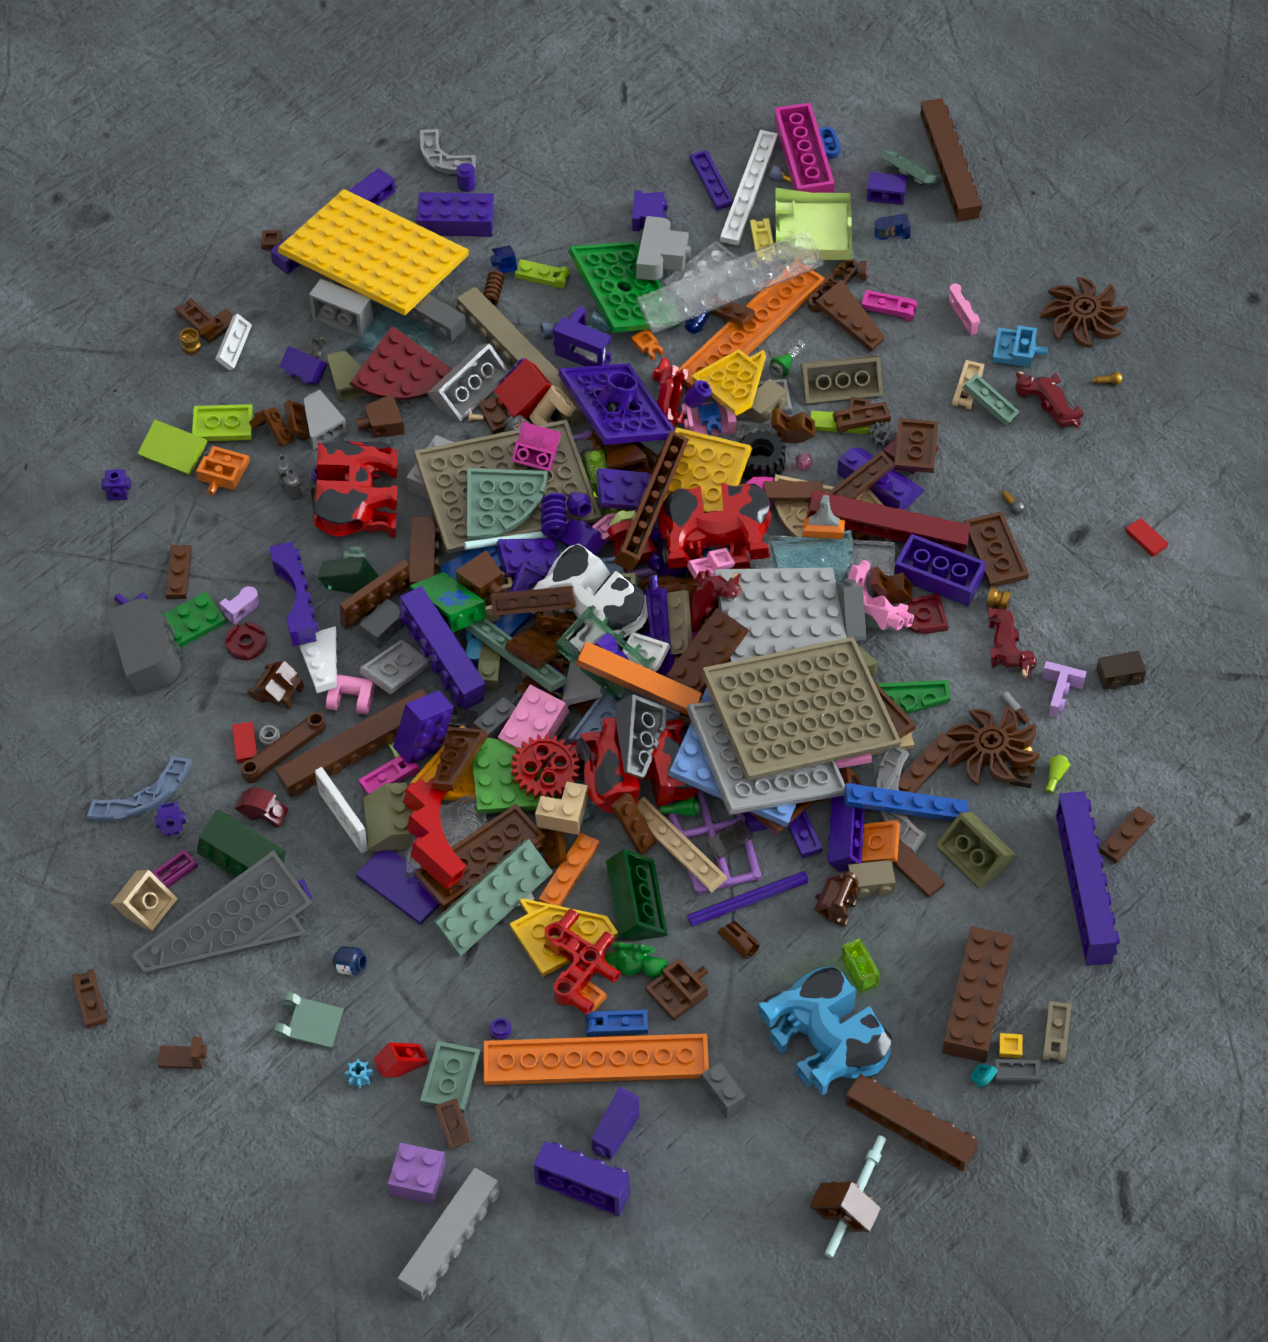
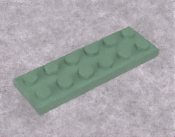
(492, 897)

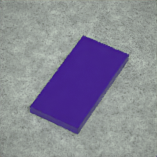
(387, 877)

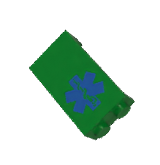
(453, 600)

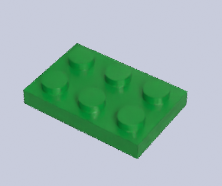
(194, 619)

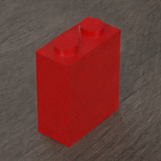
(523, 389)

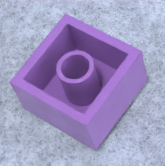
(416, 1173)

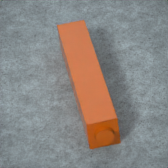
(637, 678)

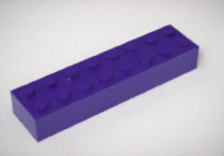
(1086, 878)

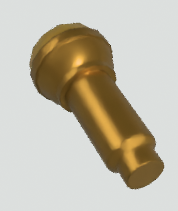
(1114, 378)

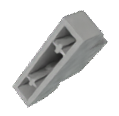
(661, 249)

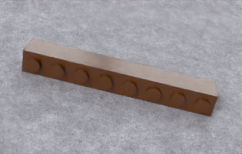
(950, 160)
(651, 501)
(344, 748)

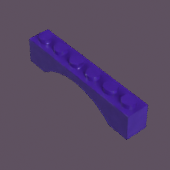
(299, 621)

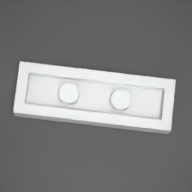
(233, 342)

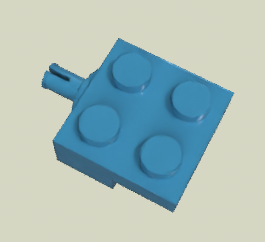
(1017, 346)

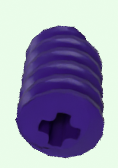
(553, 515)

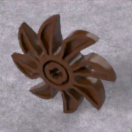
(1084, 312)
(992, 745)

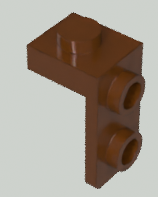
(275, 423)
(183, 1056)

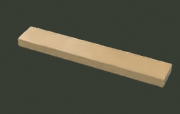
(681, 847)

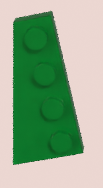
(917, 695)

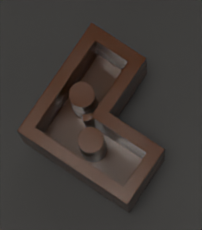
(845, 1203)

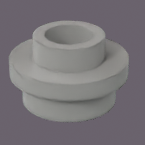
(266, 731)

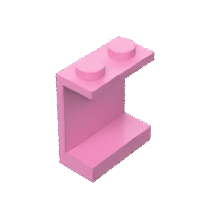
(694, 423)

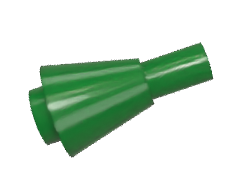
(686, 807)

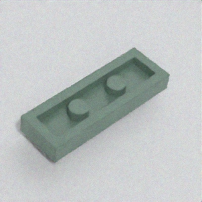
(991, 399)

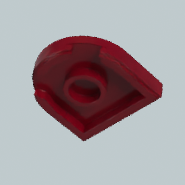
(928, 614)

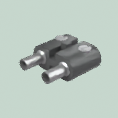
(288, 479)

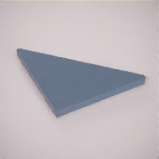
(605, 708)

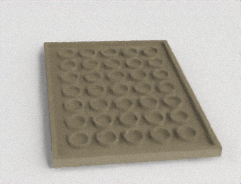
(445, 479)
(800, 708)

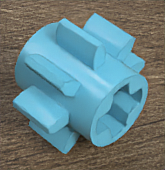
(363, 1069)

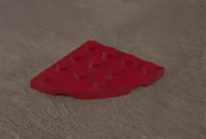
(399, 369)

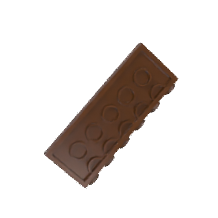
(482, 852)

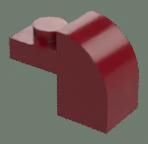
(261, 803)

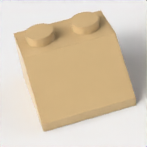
(144, 900)

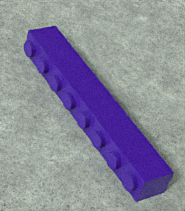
(374, 188)

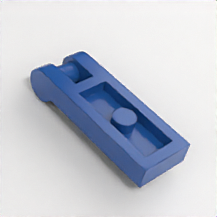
(617, 1022)

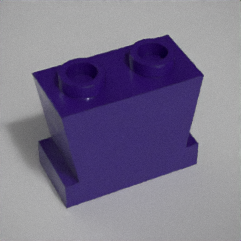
(648, 205)

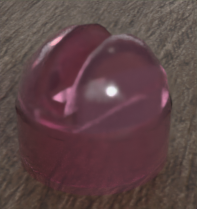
(803, 461)

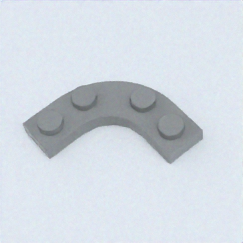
(437, 158)

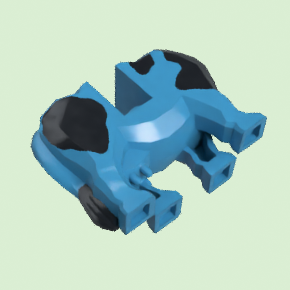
(815, 1009)

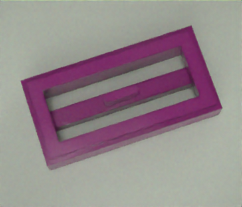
(178, 871)

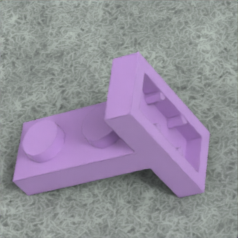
(1064, 677)

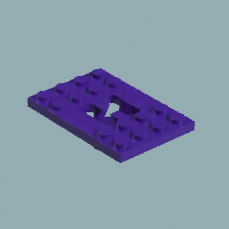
(597, 385)

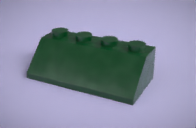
(233, 844)
(636, 896)

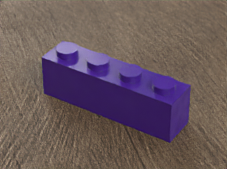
(845, 834)

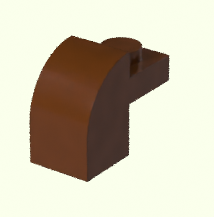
(794, 428)
(895, 588)

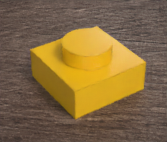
(1010, 1045)

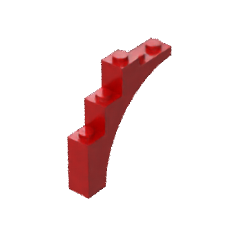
(431, 847)

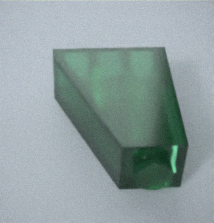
(346, 574)

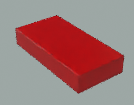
(1146, 537)
(244, 741)

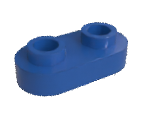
(831, 143)

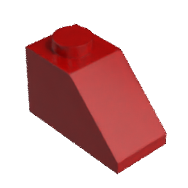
(400, 1059)

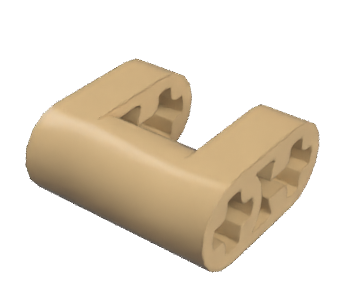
(552, 399)

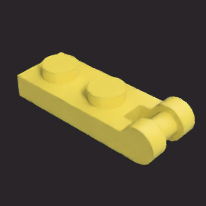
(761, 233)

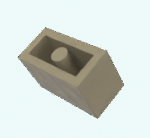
(766, 399)
(874, 878)

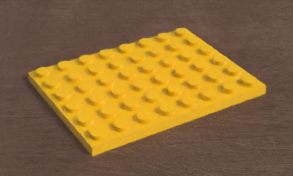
(373, 251)

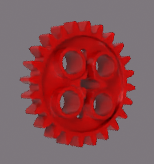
(528, 758)

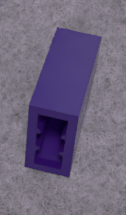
(616, 1123)

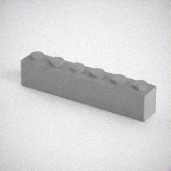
(448, 1234)

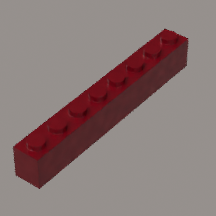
(892, 522)

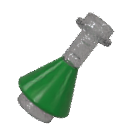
(781, 364)

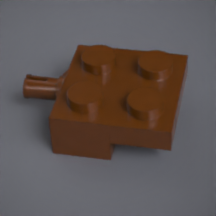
(678, 989)

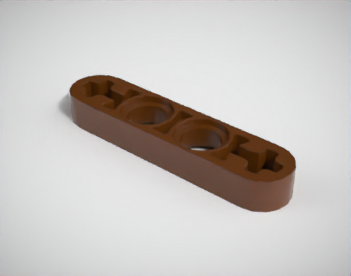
(829, 282)

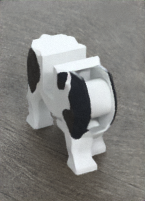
(617, 598)

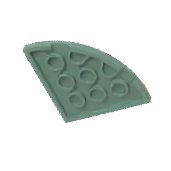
(501, 500)

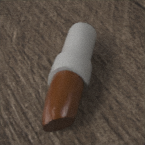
(1015, 706)

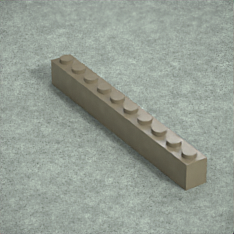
(509, 341)

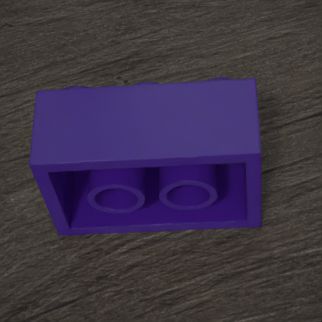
(423, 727)

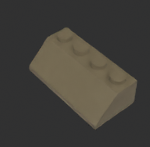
(841, 378)

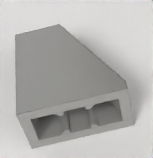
(323, 419)

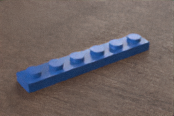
(903, 802)

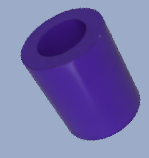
(466, 177)

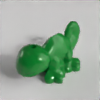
(633, 958)

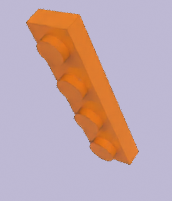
(570, 870)

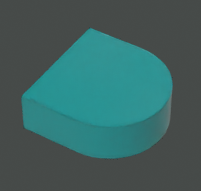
(983, 1074)

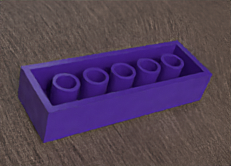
(441, 649)

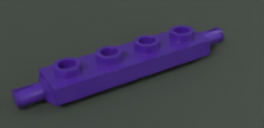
(659, 621)

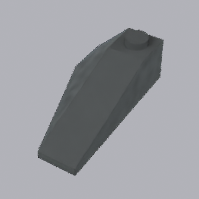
(638, 729)

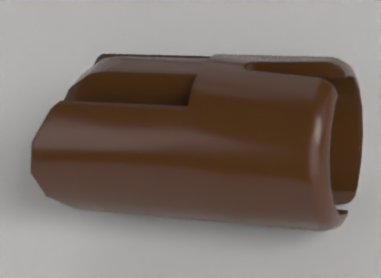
(739, 939)

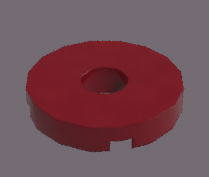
(250, 650)

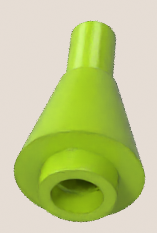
(1058, 766)

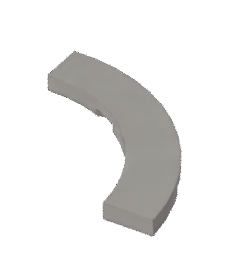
(888, 778)

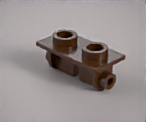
(547, 621)

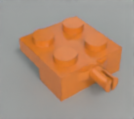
(222, 469)

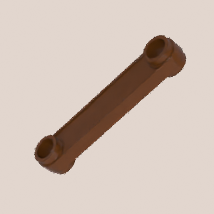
(283, 747)

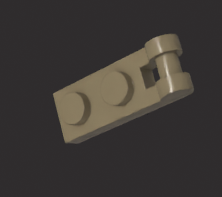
(1057, 1031)

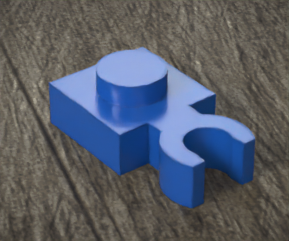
(710, 416)

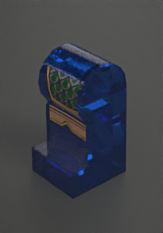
(892, 226)

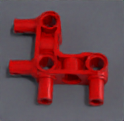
(580, 971)

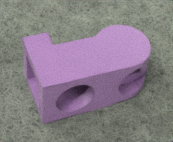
(241, 605)

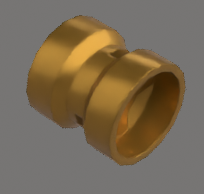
(190, 341)
(1000, 599)

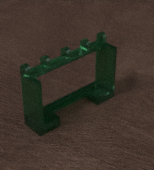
(570, 651)

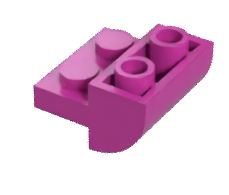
(536, 446)

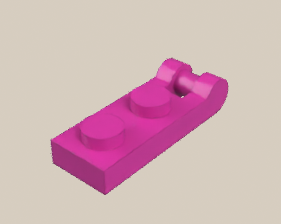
(889, 304)
(388, 773)

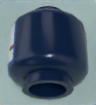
(349, 960)

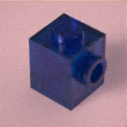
(504, 259)

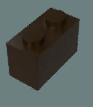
(1121, 670)

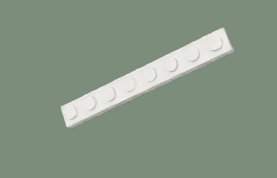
(749, 187)

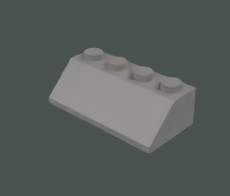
(469, 382)

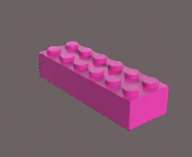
(803, 149)

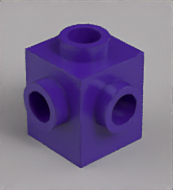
(116, 484)
(166, 812)

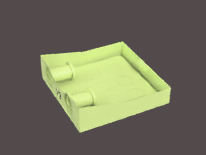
(823, 214)

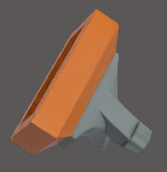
(824, 523)

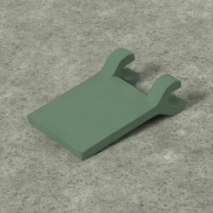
(311, 1022)

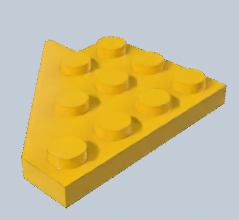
(734, 379)
(531, 932)

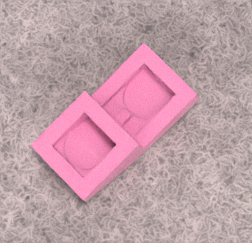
(715, 560)

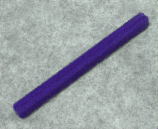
(747, 898)

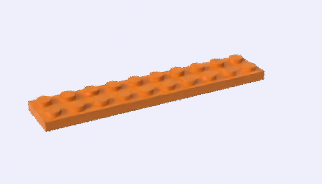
(771, 309)
(595, 1059)

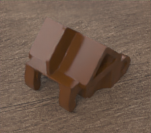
(276, 684)
(837, 893)

